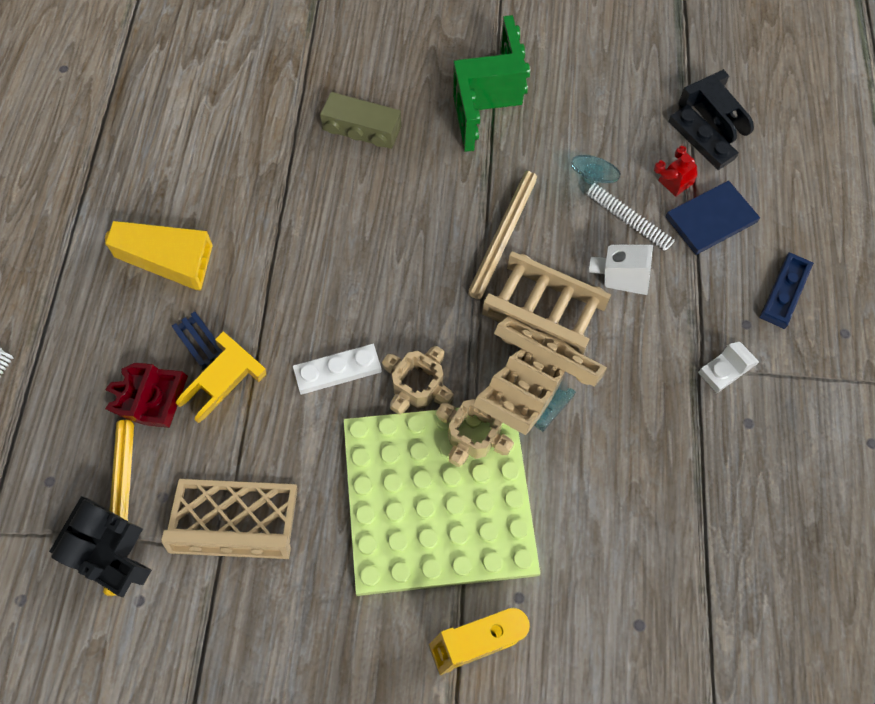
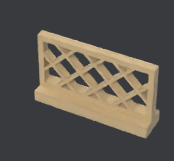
(224, 541)

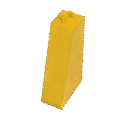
(165, 251)

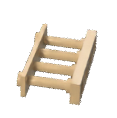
(499, 307)

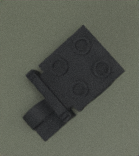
(99, 547)

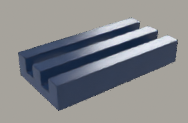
(187, 324)

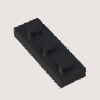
(703, 137)

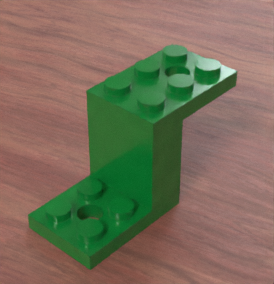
(490, 82)

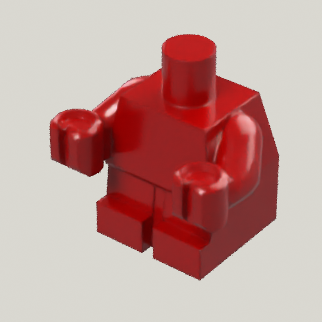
(679, 174)

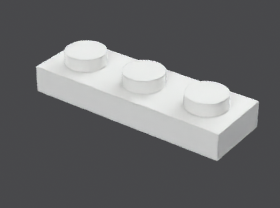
(337, 369)

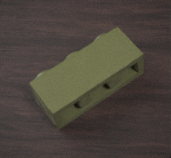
(361, 120)

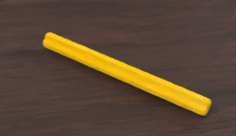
(121, 472)

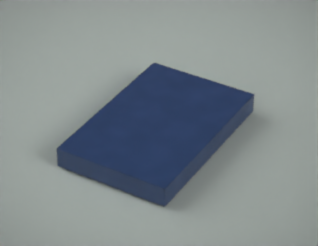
(712, 217)

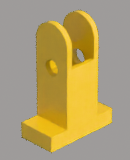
(222, 375)
(474, 640)

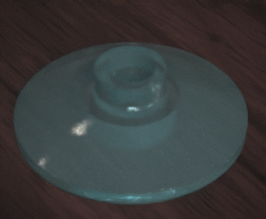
(595, 169)

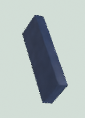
(786, 290)

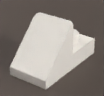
(728, 366)

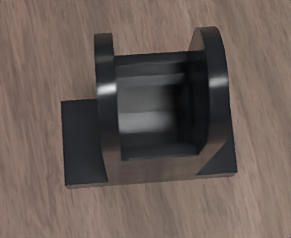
(717, 106)

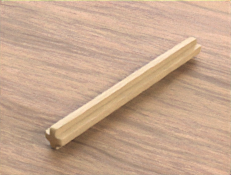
(502, 235)

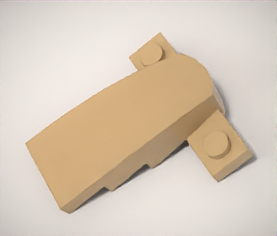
(532, 375)

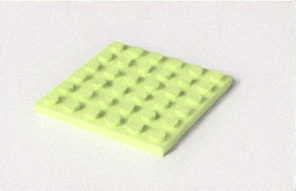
(428, 520)

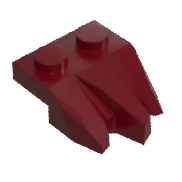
(147, 394)

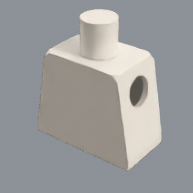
(625, 267)

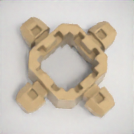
(431, 365)
(462, 445)

